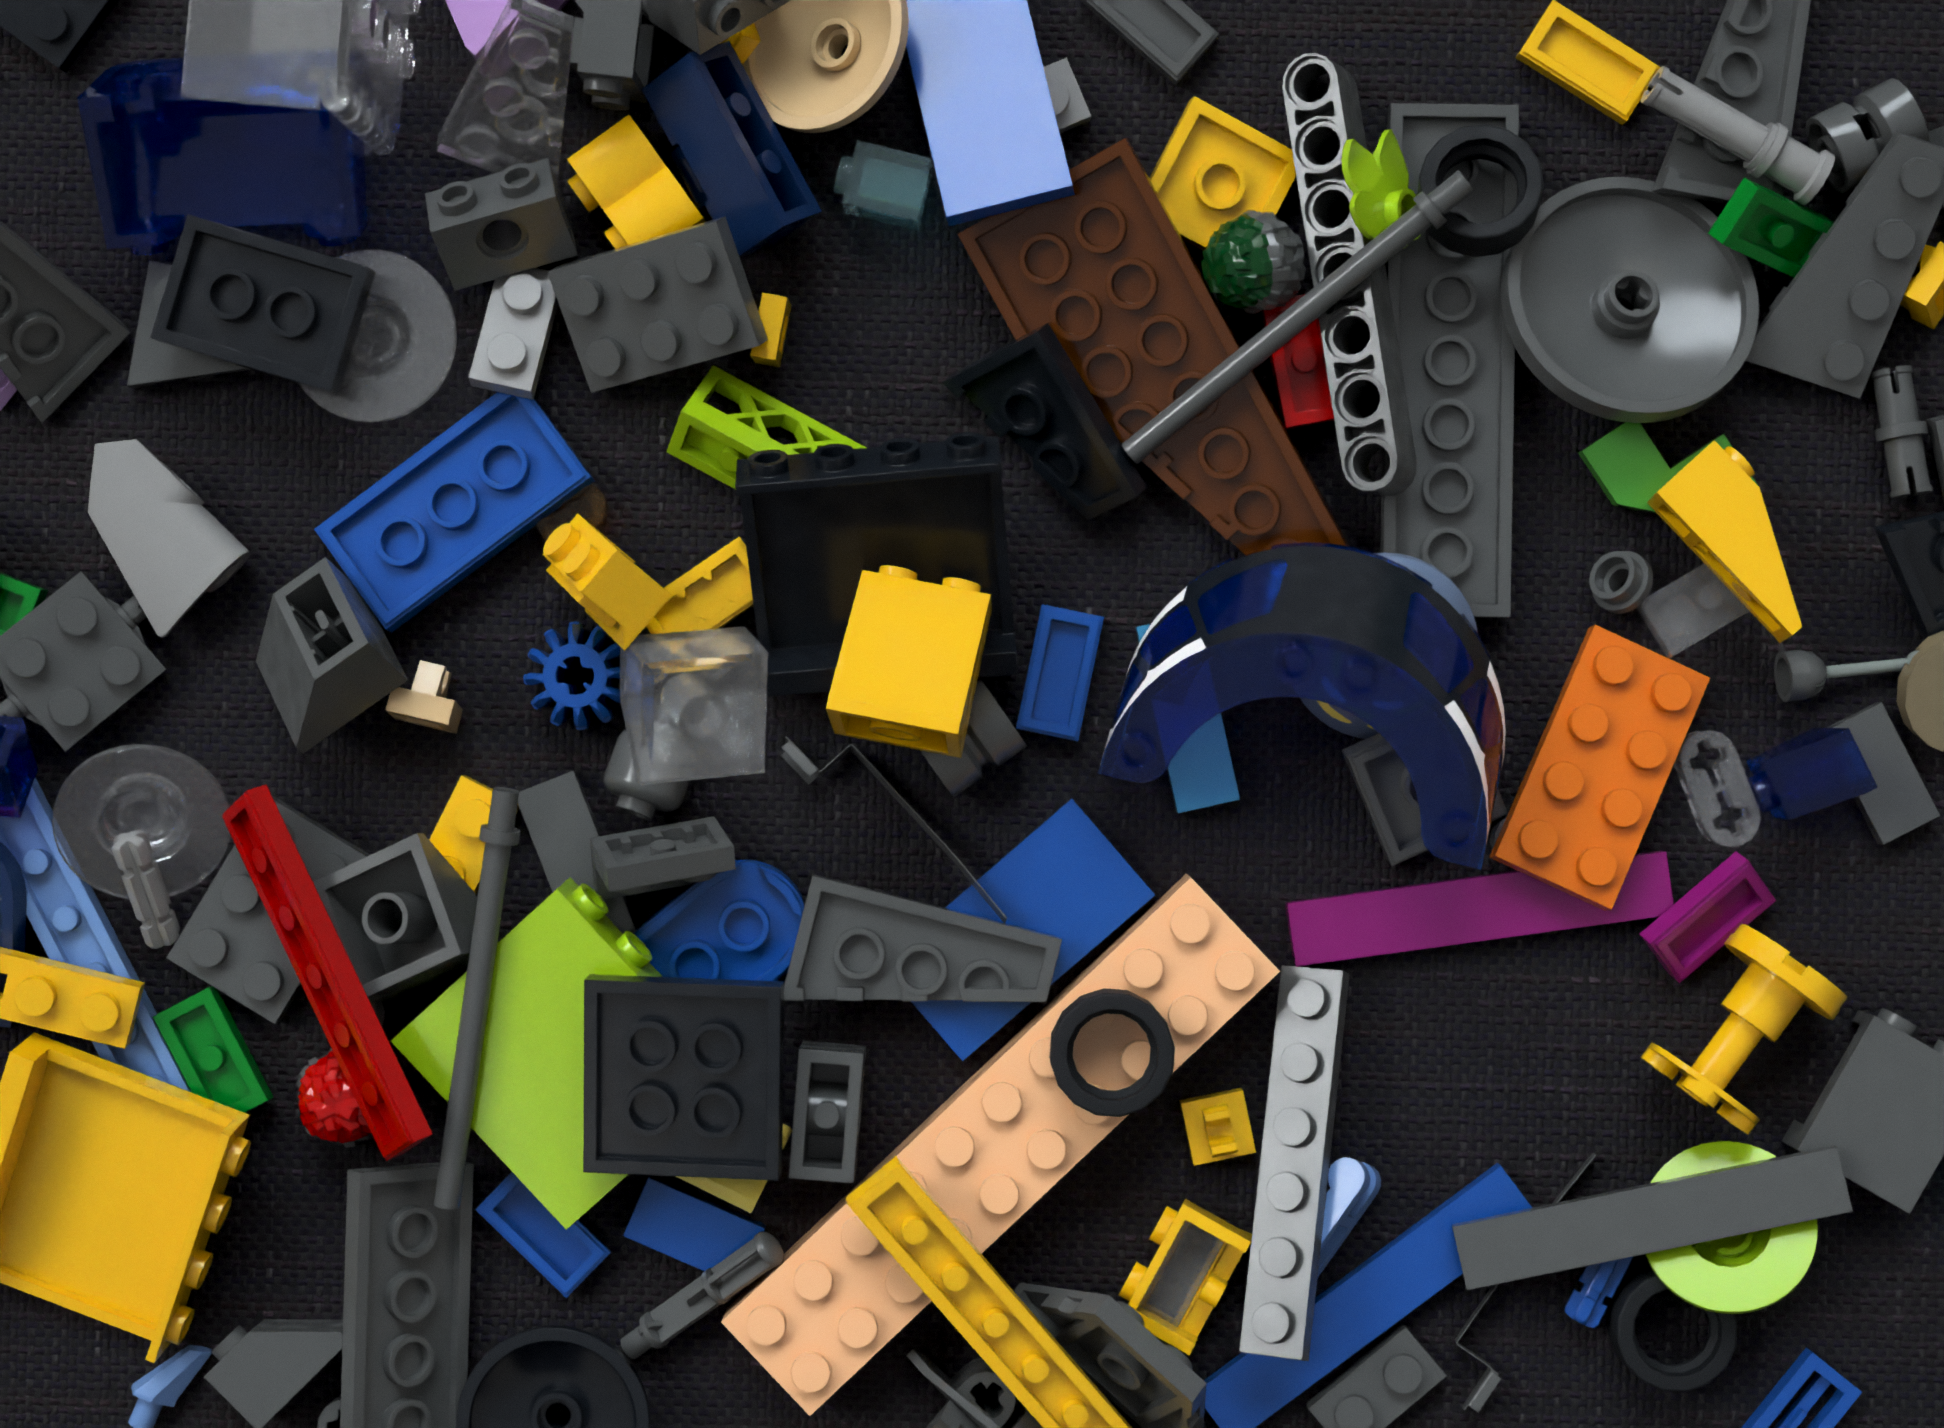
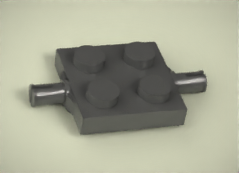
(74, 661)

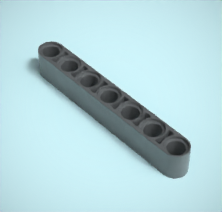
(1369, 302)

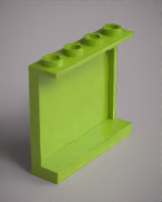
(534, 1044)

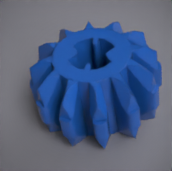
(566, 693)

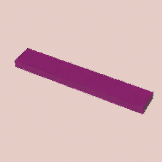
(1463, 912)

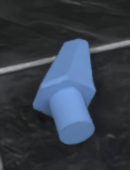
(165, 1384)

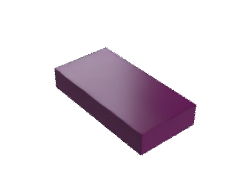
(1707, 916)

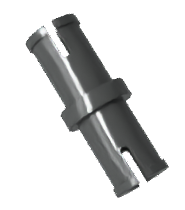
(1901, 432)

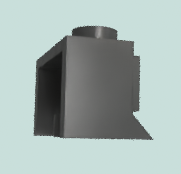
(612, 52)

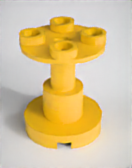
(1759, 1007)

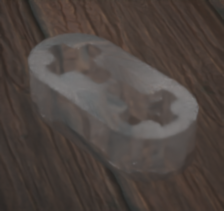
(1731, 782)

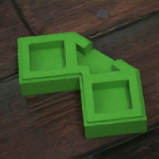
(1632, 467)

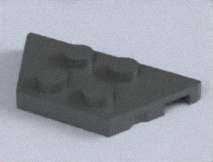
(1121, 1356)

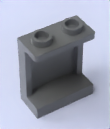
(1882, 1110)

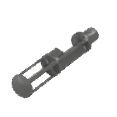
(704, 1294)

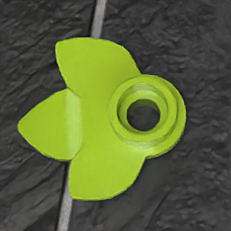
(1377, 184)

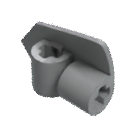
(158, 532)

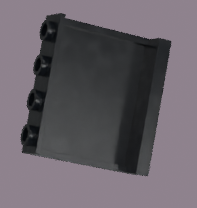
(851, 510)

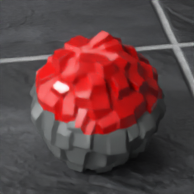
(328, 1103)

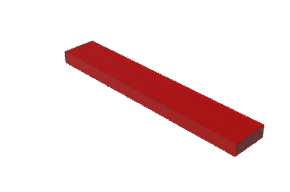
(326, 973)

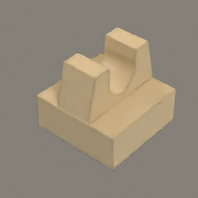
(426, 700)

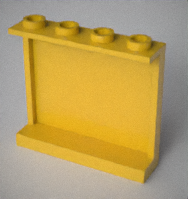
(111, 1187)

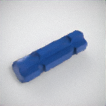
(1599, 1282)

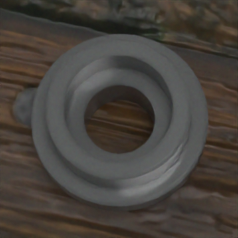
(1609, 575)

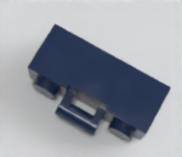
(730, 148)

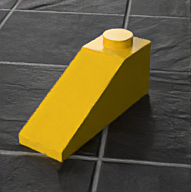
(1727, 526)

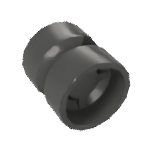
(1864, 130)
(988, 740)

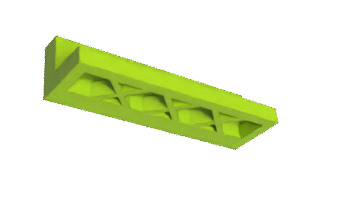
(717, 439)

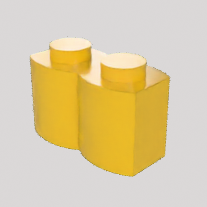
(630, 186)

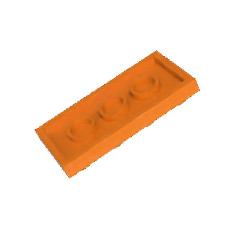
(1600, 767)

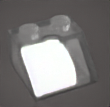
(695, 704)

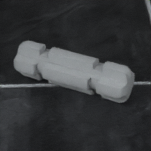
(146, 889)

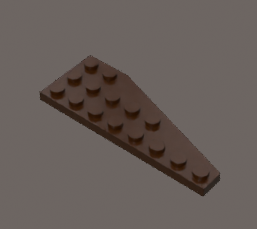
(1143, 333)

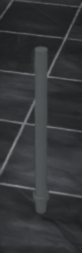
(1426, 212)
(498, 839)

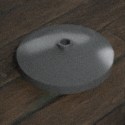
(1629, 301)

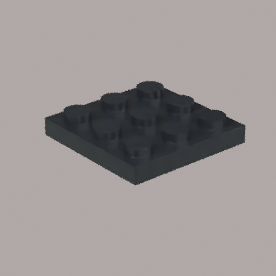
(683, 1077)

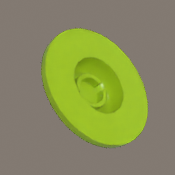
(1740, 1270)

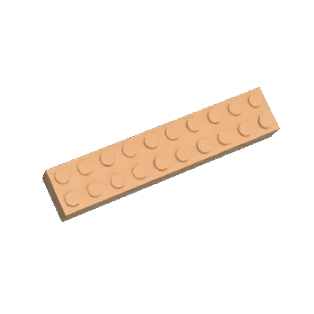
(997, 1143)

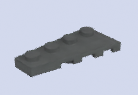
(1851, 286)
(896, 948)

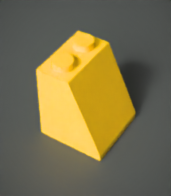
(910, 661)

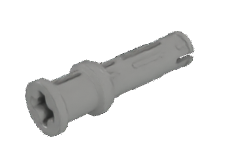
(1763, 148)

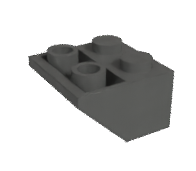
(324, 654)

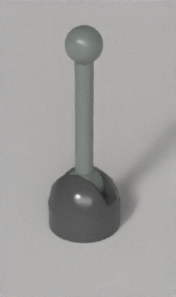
(1804, 674)

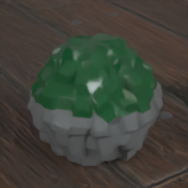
(1254, 262)

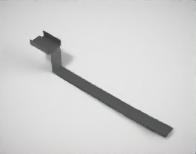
(810, 772)
(1490, 1377)

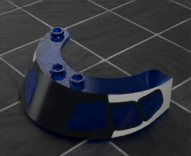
(1332, 631)

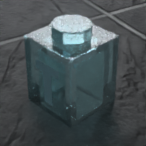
(884, 184)

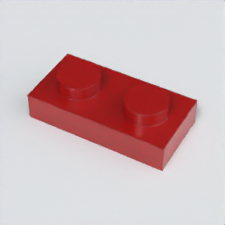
(1300, 375)

